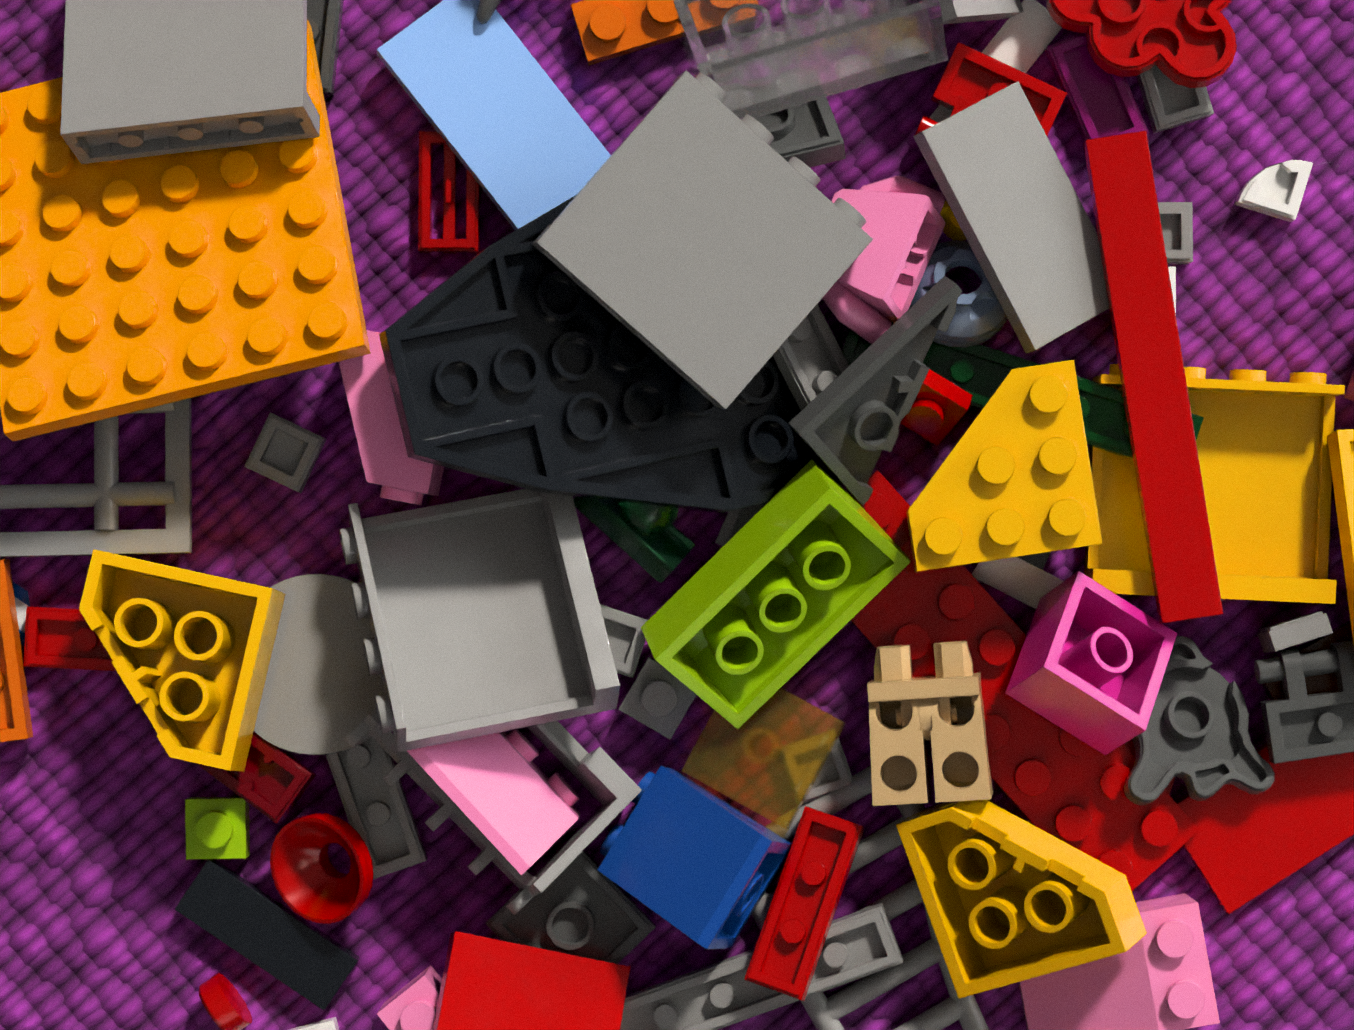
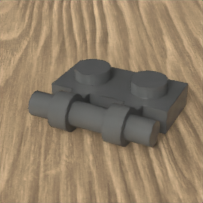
(1309, 724)

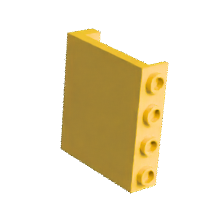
(1262, 487)

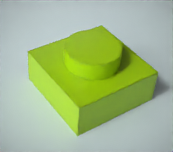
(217, 828)

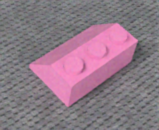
(503, 792)

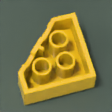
(1013, 478)
(186, 650)
(1013, 896)

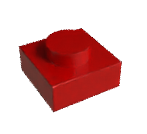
(937, 408)

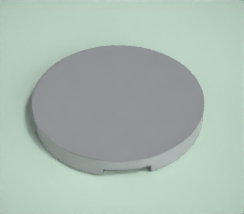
(317, 669)

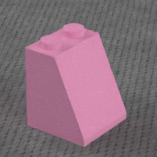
(380, 431)

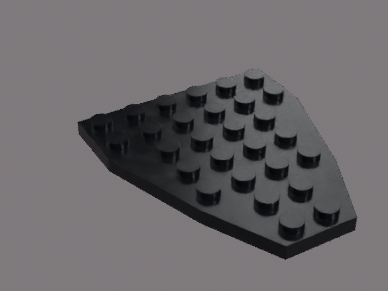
(550, 393)

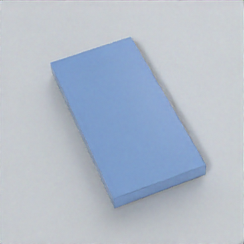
(495, 109)

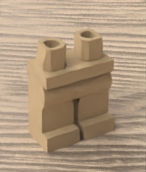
(922, 709)

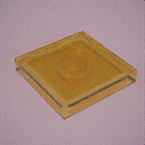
(769, 758)

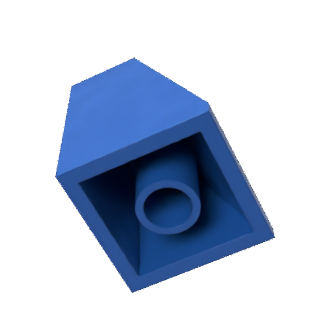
(692, 858)

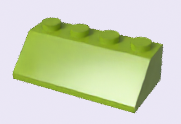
(773, 595)

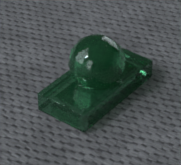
(640, 531)

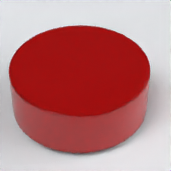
(224, 1003)

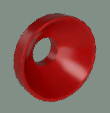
(306, 876)

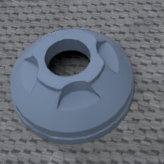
(977, 313)

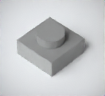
(657, 699)

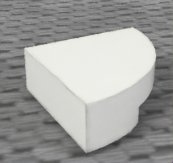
(1277, 190)

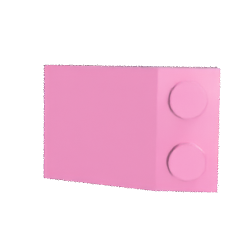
(1152, 986)

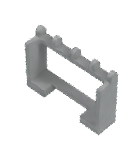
(593, 770)

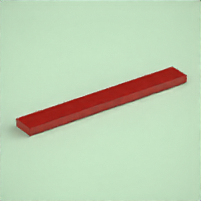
(1153, 377)

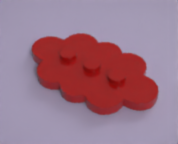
(1128, 37)

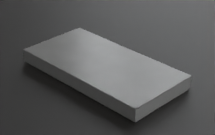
(1019, 215)

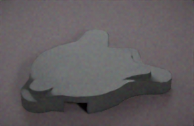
(1196, 734)

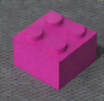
(1092, 663)

